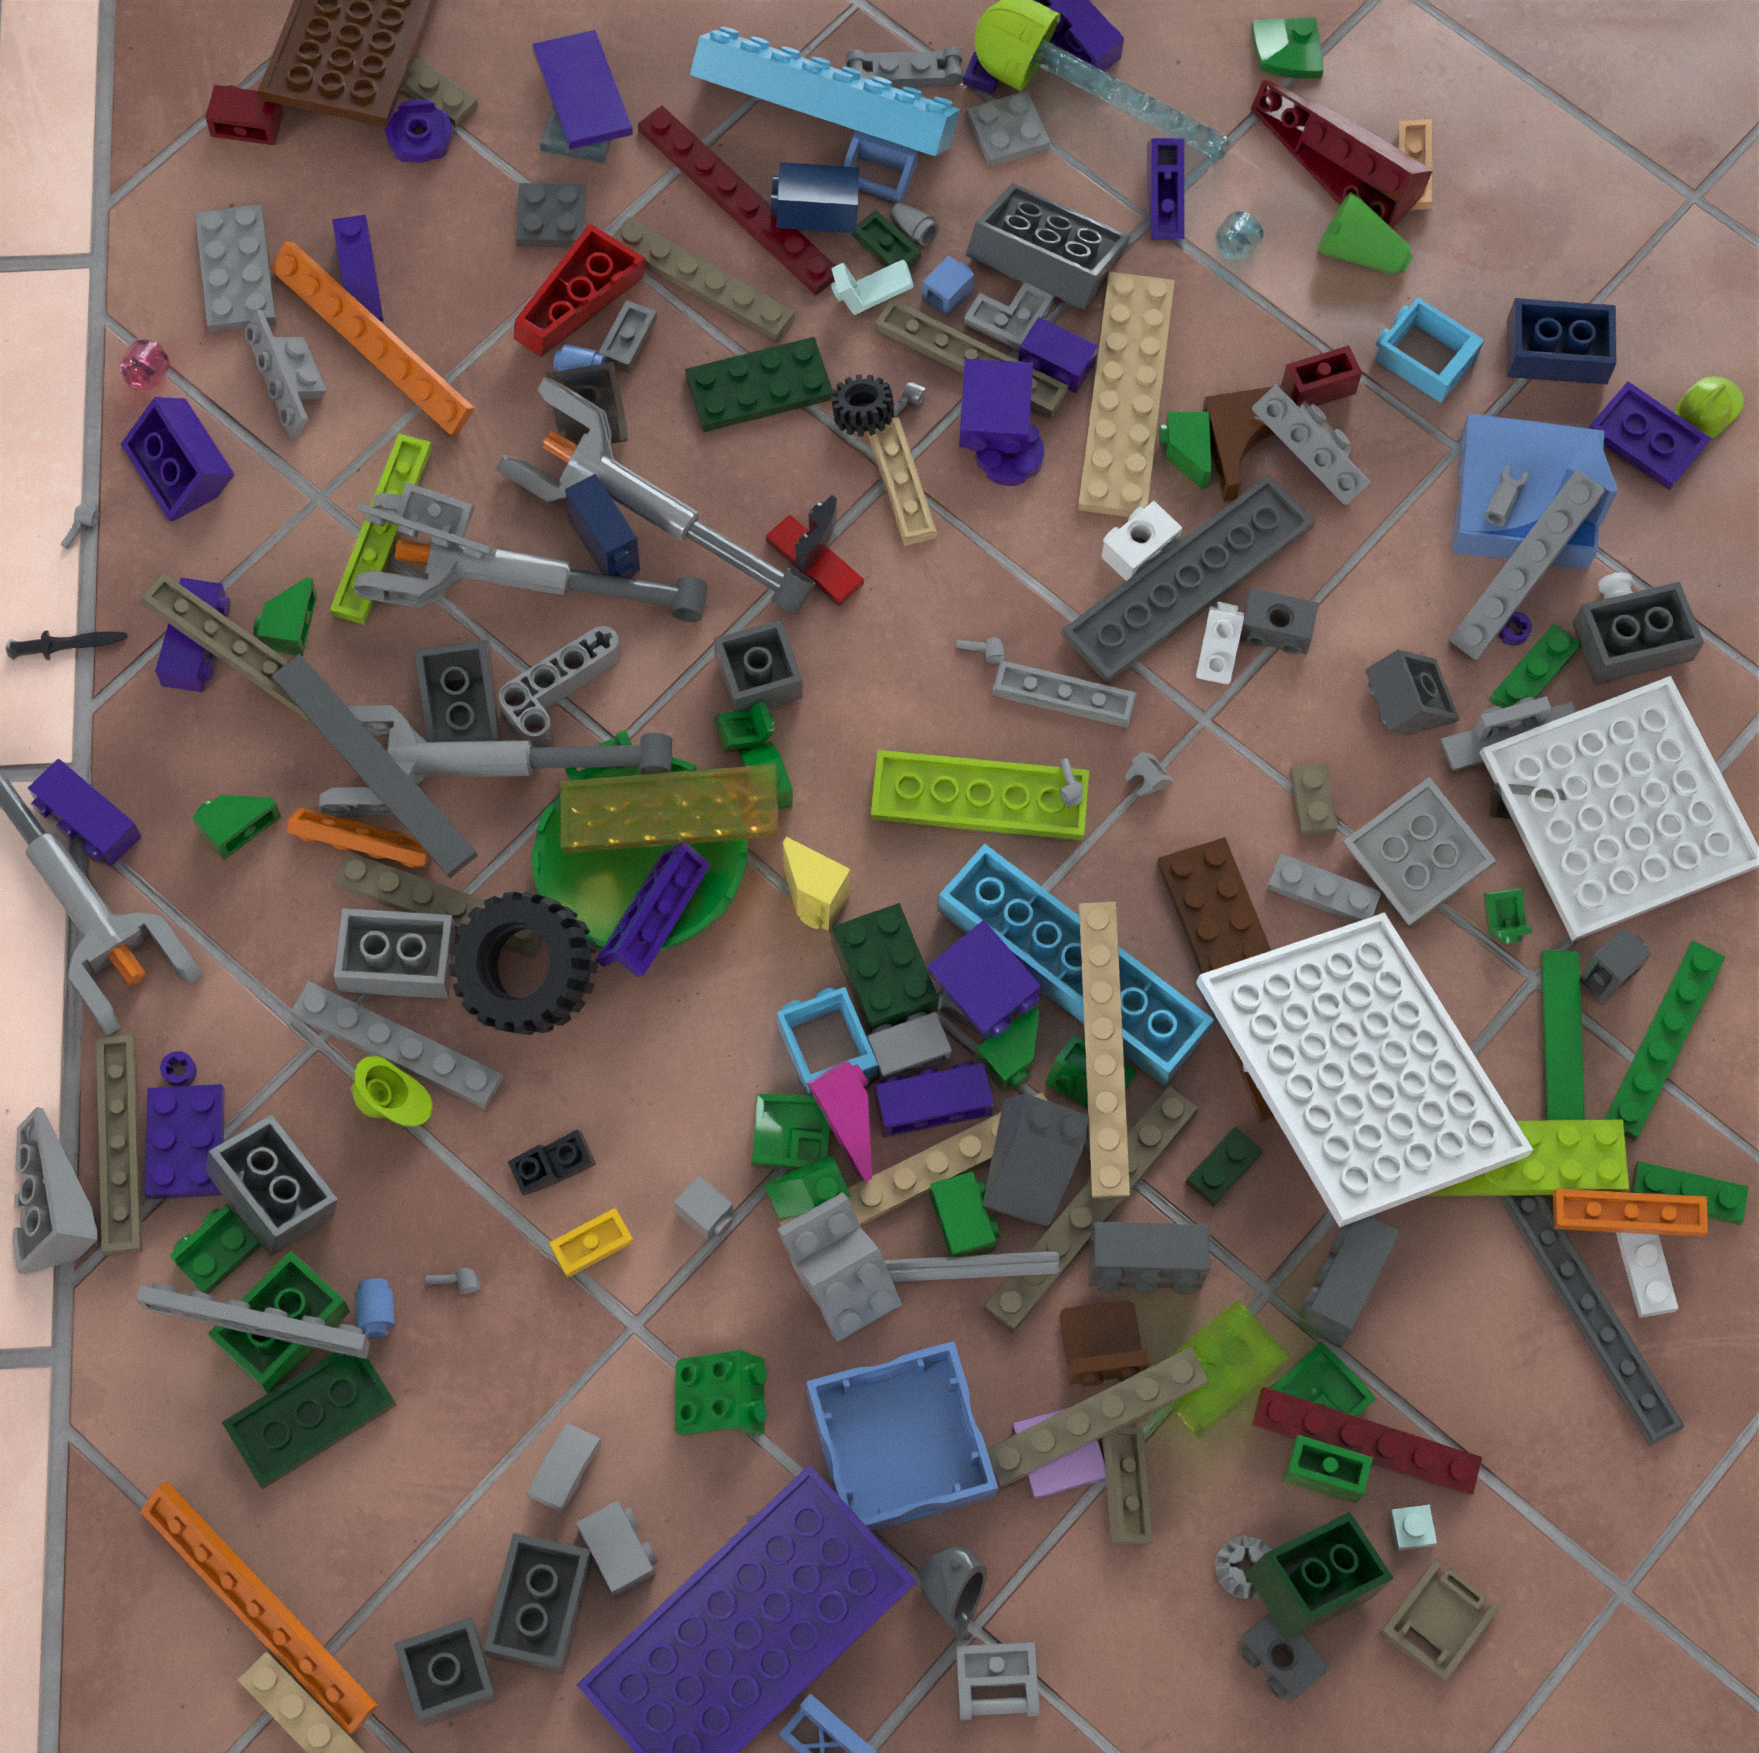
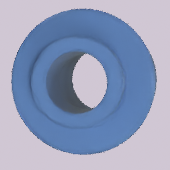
(576, 357)
(374, 1307)

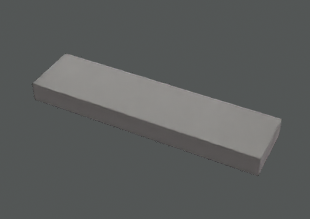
(1064, 694)

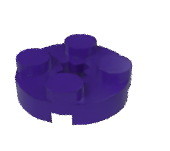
(422, 147)
(1016, 469)

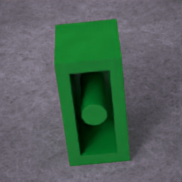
(961, 1216)
(1327, 1469)

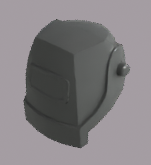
(954, 1586)

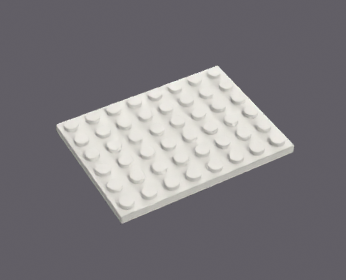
(1363, 1068)

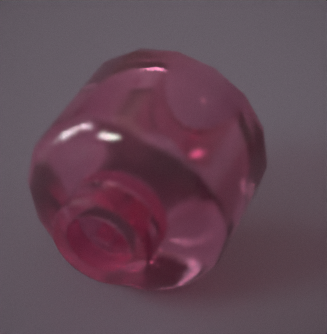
(144, 365)

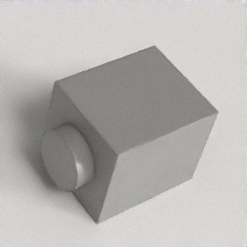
(704, 1209)

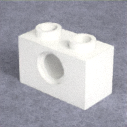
(1148, 523)

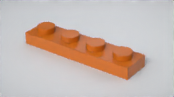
(354, 835)
(1630, 1212)

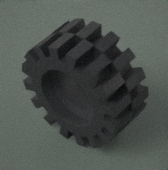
(862, 392)

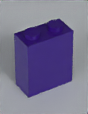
(995, 405)
(985, 980)

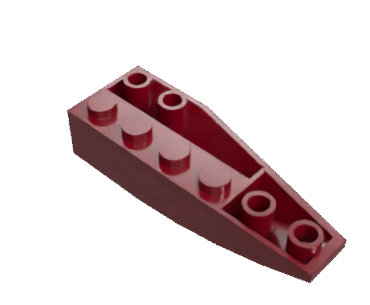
(1342, 153)

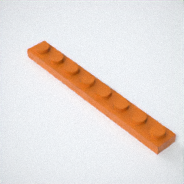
(372, 338)
(259, 1608)

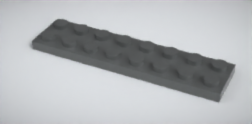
(1187, 579)

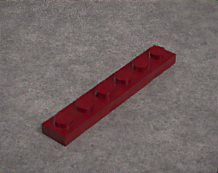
(1387, 1446)

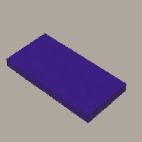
(582, 89)

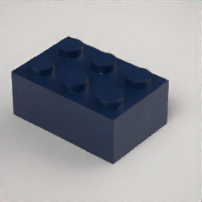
(1561, 341)

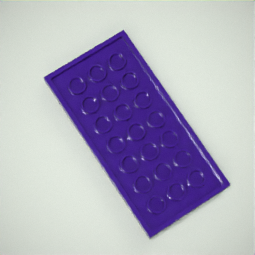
(749, 1627)

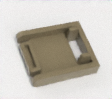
(1443, 1616)

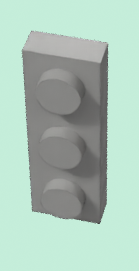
(1323, 890)

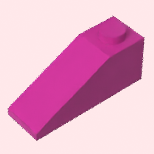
(846, 1109)

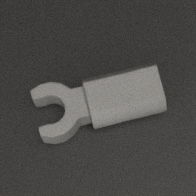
(1504, 498)

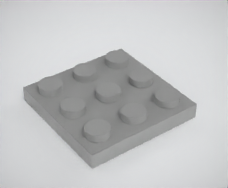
(1419, 852)

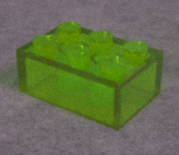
(1237, 1361)

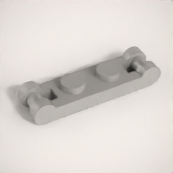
(910, 68)

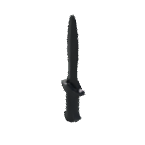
(52, 644)

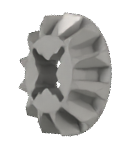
(1232, 1553)

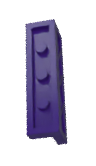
(655, 909)

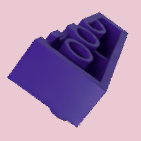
(1085, 33)

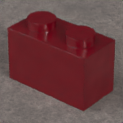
(242, 116)
(1322, 377)

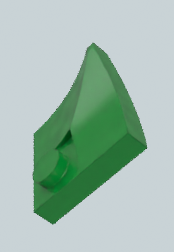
(1288, 47)
(788, 1131)
(1325, 1381)

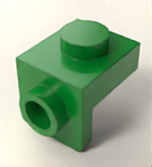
(745, 727)
(1506, 915)

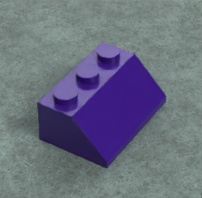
(176, 457)

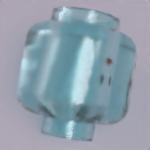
(1239, 236)

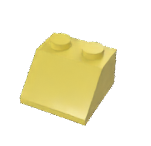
(815, 884)

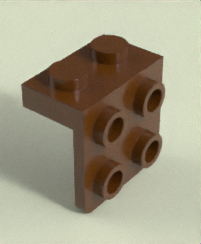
(1102, 1343)

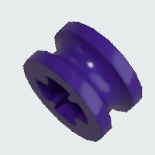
(1521, 621)
(183, 1059)

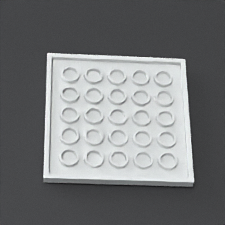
(1639, 813)

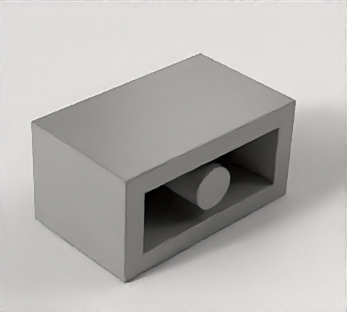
(910, 1046)
(616, 1548)

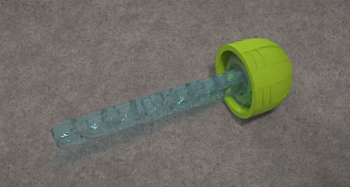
(1016, 39)

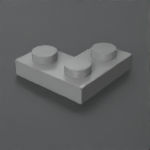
(1009, 323)

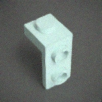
(871, 289)

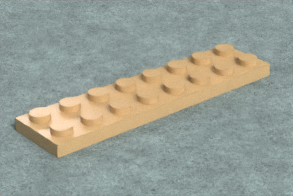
(1126, 394)

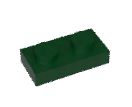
(885, 241)
(1224, 1166)

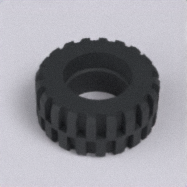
(478, 963)

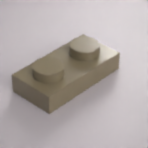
(1313, 800)

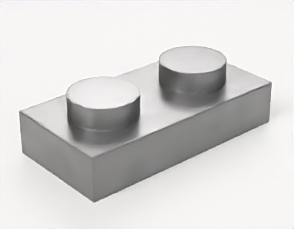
(628, 335)

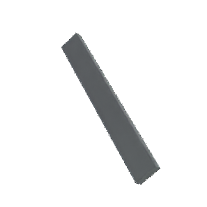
(375, 766)
(1593, 1317)

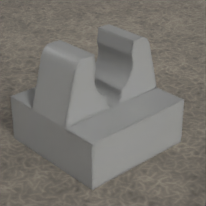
(1155, 775)

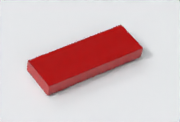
(827, 572)

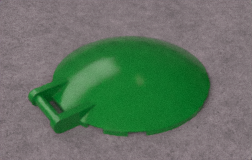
(604, 882)

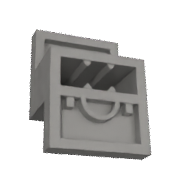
(839, 1266)

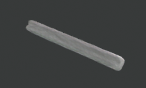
(973, 1266)

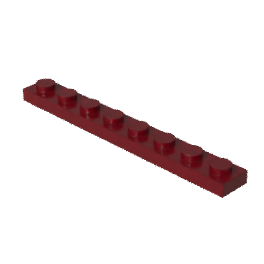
(737, 199)

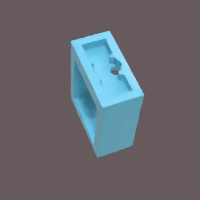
(1442, 329)
(825, 1003)

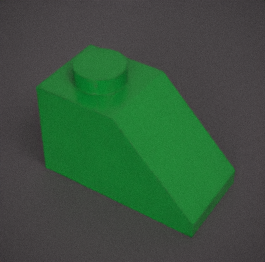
(1188, 444)
(287, 619)
(766, 755)
(234, 821)
(1011, 1054)
(806, 1187)

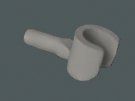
(912, 393)
(83, 515)
(992, 647)
(1072, 793)
(466, 1278)

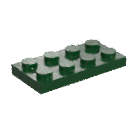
(759, 384)
(307, 1415)

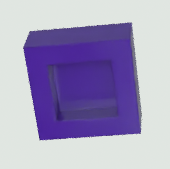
(978, 77)

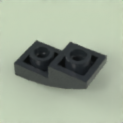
(821, 525)
(551, 1164)

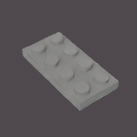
(234, 267)

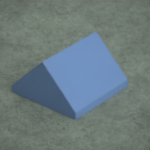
(1593, 463)

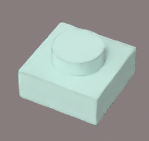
(1412, 1527)

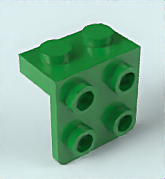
(720, 1393)

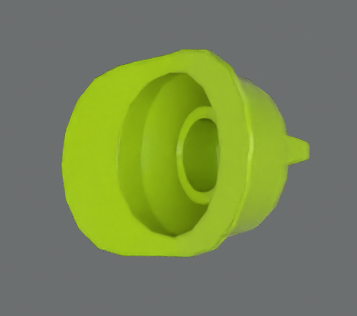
(1711, 405)
(390, 1093)

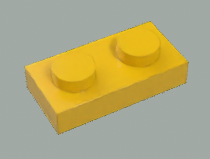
(591, 1242)

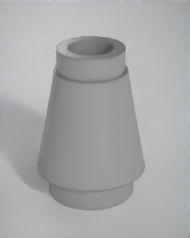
(915, 224)

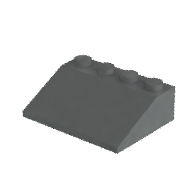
(1046, 245)

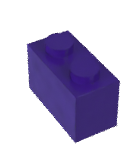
(1058, 353)

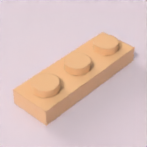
(1417, 142)

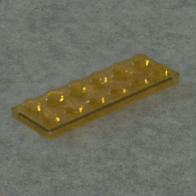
(669, 808)

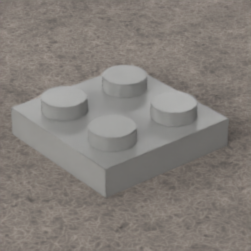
(1008, 129)

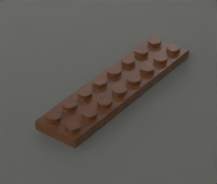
(1216, 919)

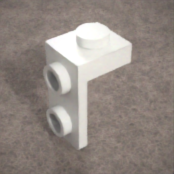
(1220, 643)

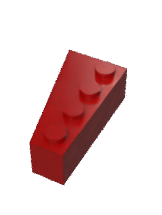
(577, 289)

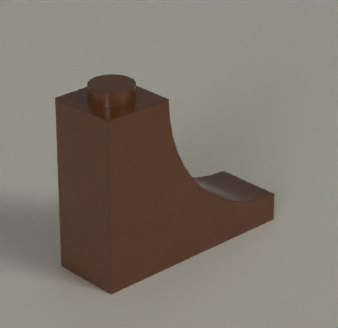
(1233, 434)

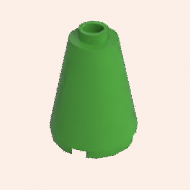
(1364, 239)

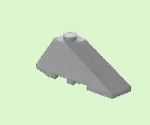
(55, 1212)

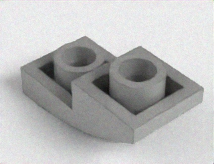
(563, 1466)

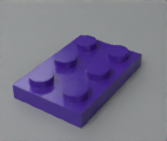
(1649, 435)
(179, 1135)

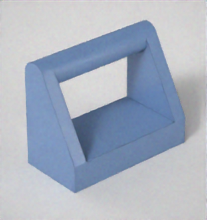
(887, 155)

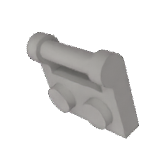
(997, 1667)

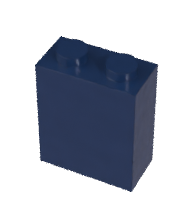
(815, 197)
(602, 528)

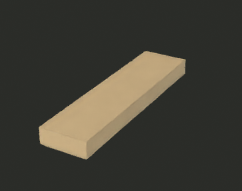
(902, 484)

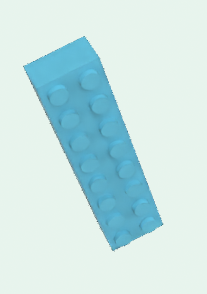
(825, 91)
(1044, 934)

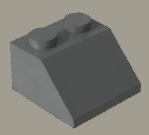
(1411, 693)

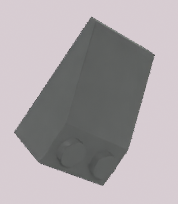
(458, 692)
(1033, 1158)

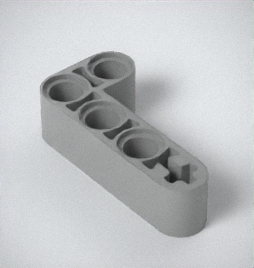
(596, 652)

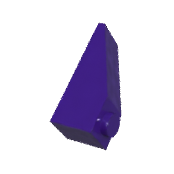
(1166, 187)
(357, 262)

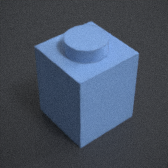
(948, 286)

